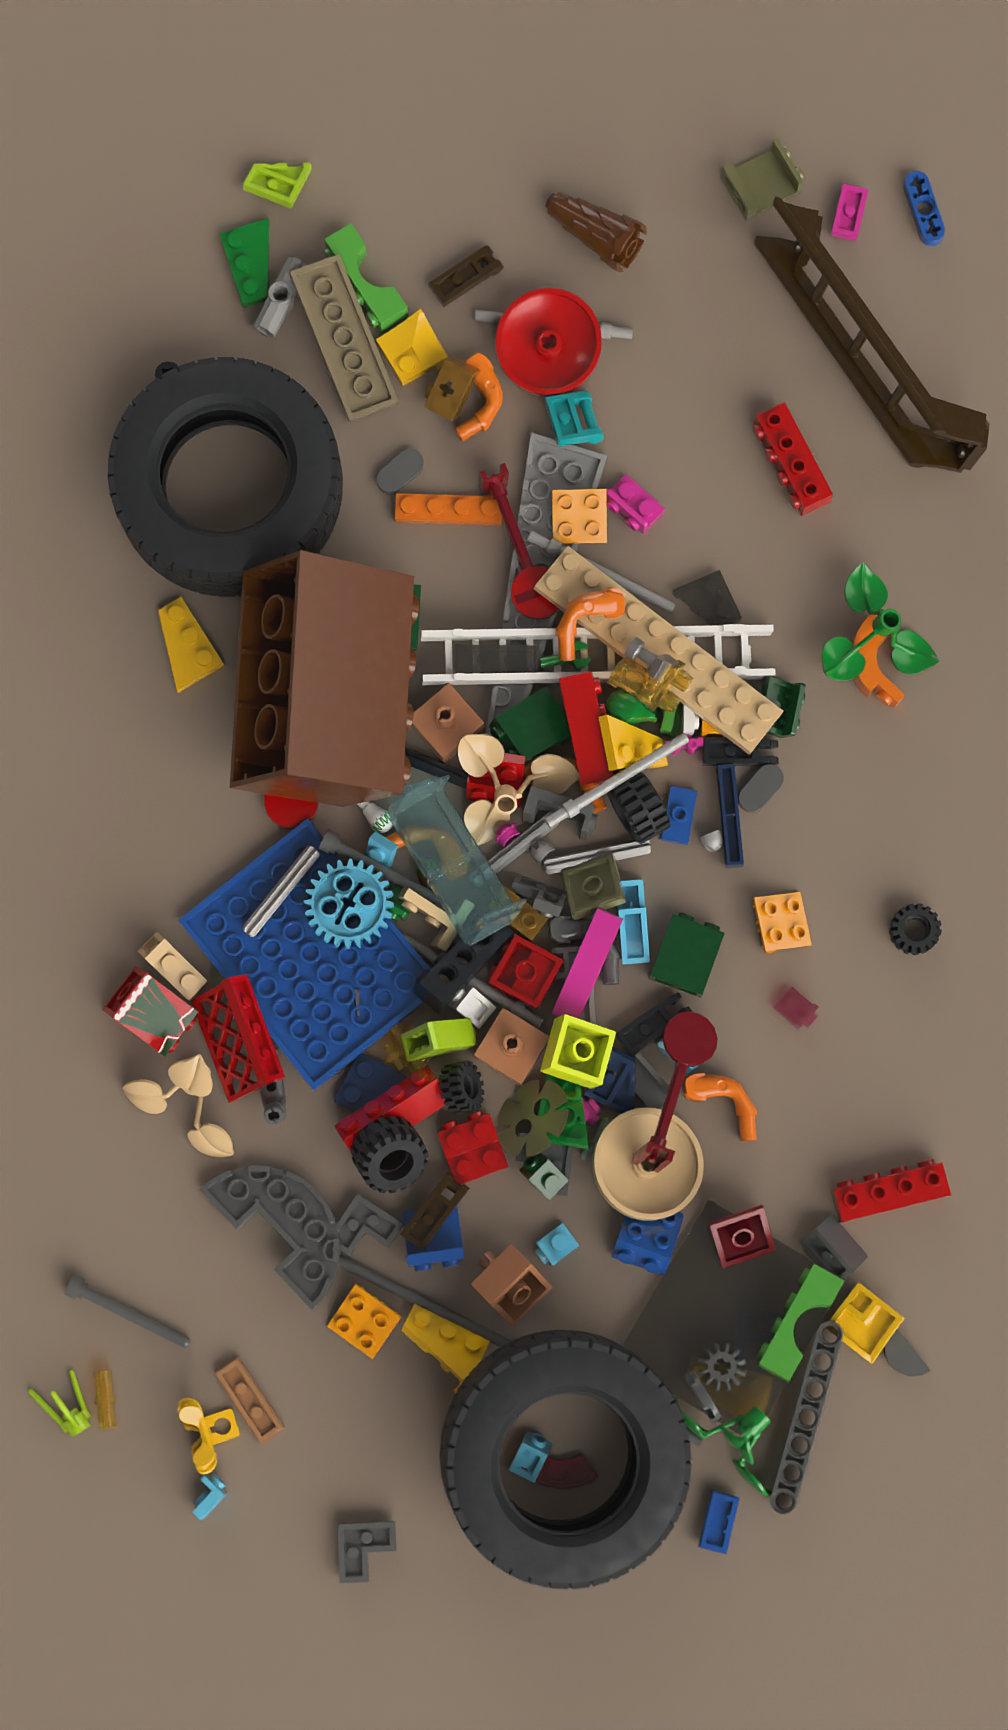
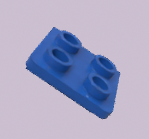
(648, 1242)
(443, 1248)

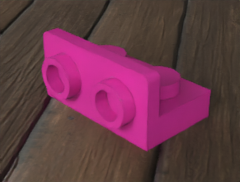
(633, 504)

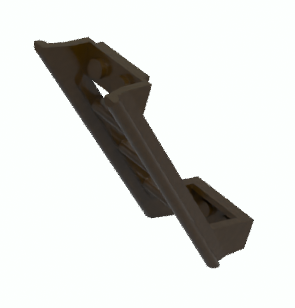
(955, 433)

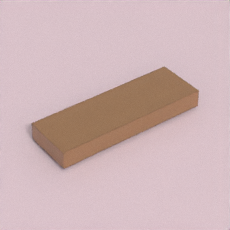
(249, 1400)

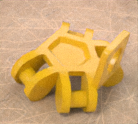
(194, 1420)

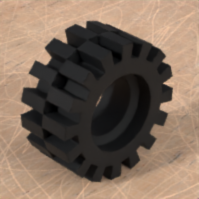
(920, 913)
(461, 1087)

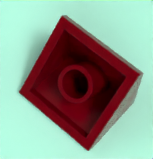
(741, 1236)

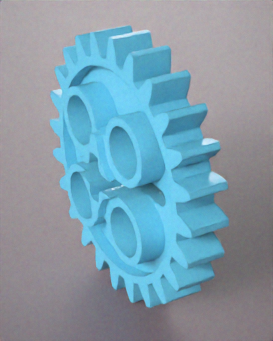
(327, 891)

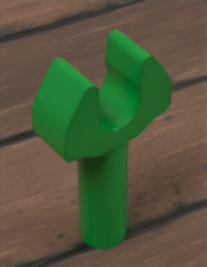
(578, 664)

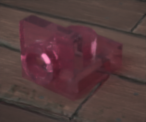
(796, 1009)

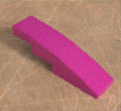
(587, 964)

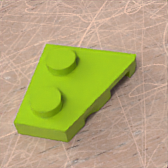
(277, 182)

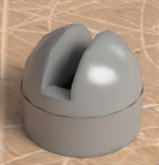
(712, 841)
(543, 851)

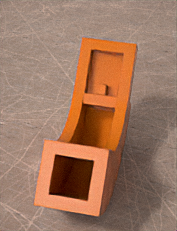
(871, 677)

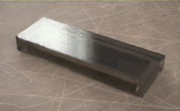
(495, 658)

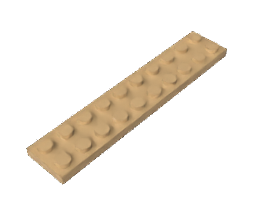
(715, 691)

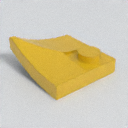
(411, 348)
(866, 1322)

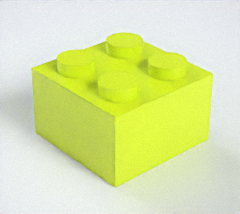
(578, 1051)

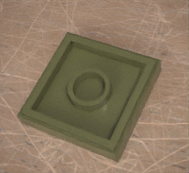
(593, 886)

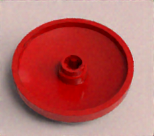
(548, 342)

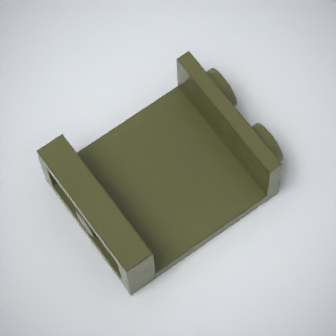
(761, 179)

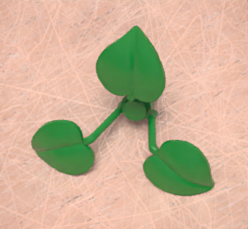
(910, 652)
(750, 1426)

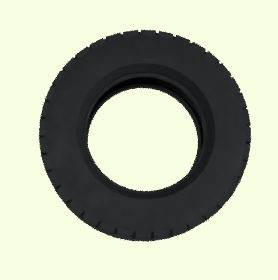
(210, 397)
(617, 1532)

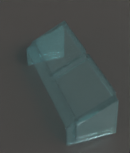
(451, 860)

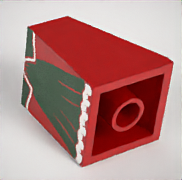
(150, 1011)

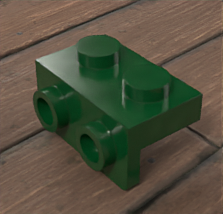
(788, 698)

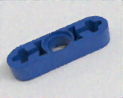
(926, 196)

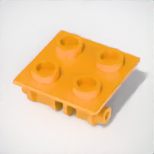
(579, 515)
(781, 922)
(364, 1321)

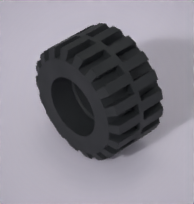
(639, 808)
(397, 1169)

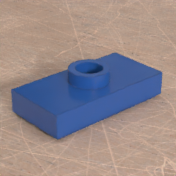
(680, 811)
(718, 1522)

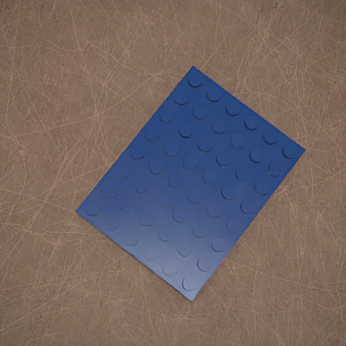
(296, 975)

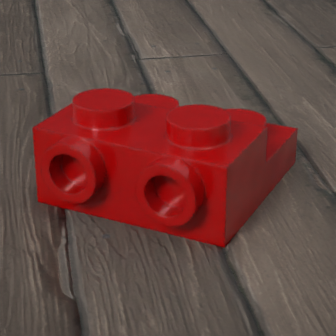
(509, 772)
(525, 971)
(472, 1148)

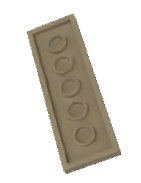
(344, 337)

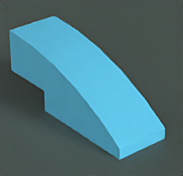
(633, 929)

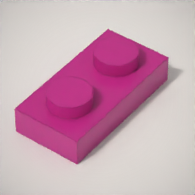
(849, 212)

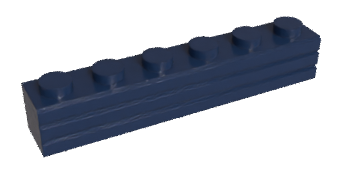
(729, 816)

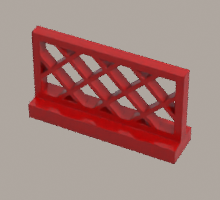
(251, 1031)

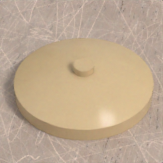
(636, 1188)

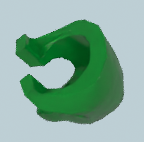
(629, 709)

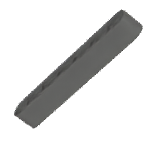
(798, 1428)

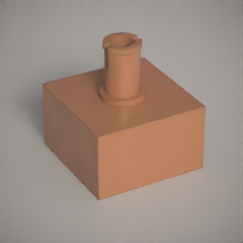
(444, 722)
(511, 1047)
(510, 1284)

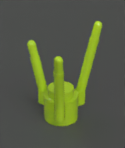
(72, 1421)

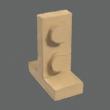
(434, 917)
(172, 966)

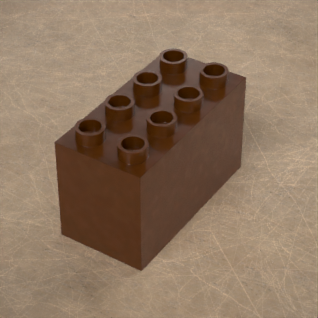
(323, 680)

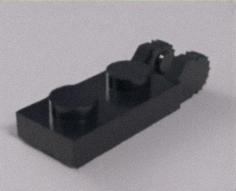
(723, 751)
(647, 1026)

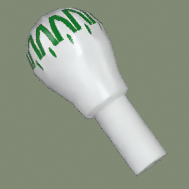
(376, 816)

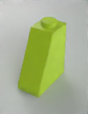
(438, 1038)

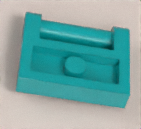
(566, 422)

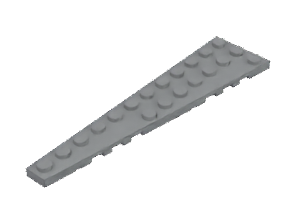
(546, 470)

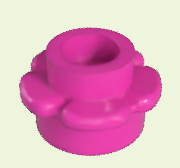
(506, 834)

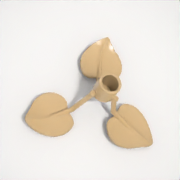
(483, 752)
(194, 1079)

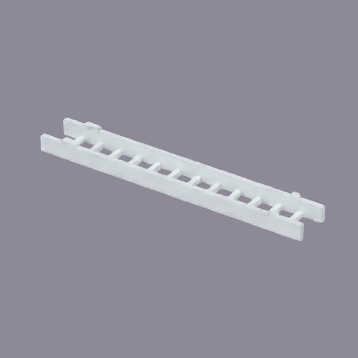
(549, 633)

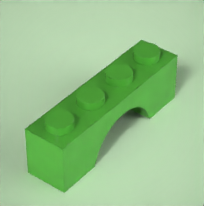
(382, 303)
(782, 1354)

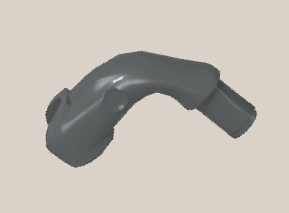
(566, 929)
(274, 1101)

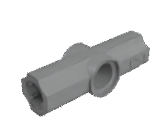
(274, 310)

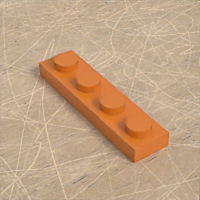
(447, 509)

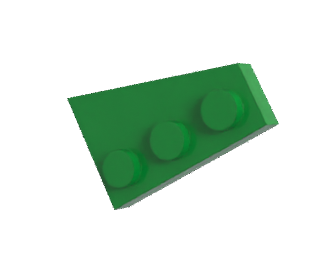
(248, 259)
(575, 1130)

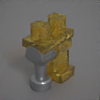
(652, 684)

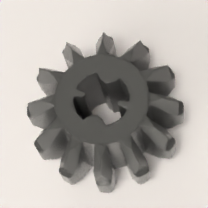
(727, 1359)

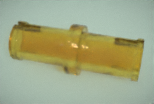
(105, 1399)

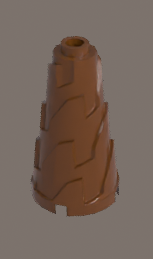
(602, 231)

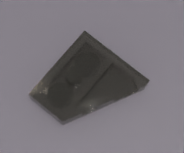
(709, 599)

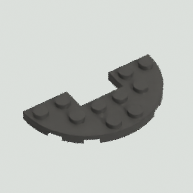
(296, 1214)

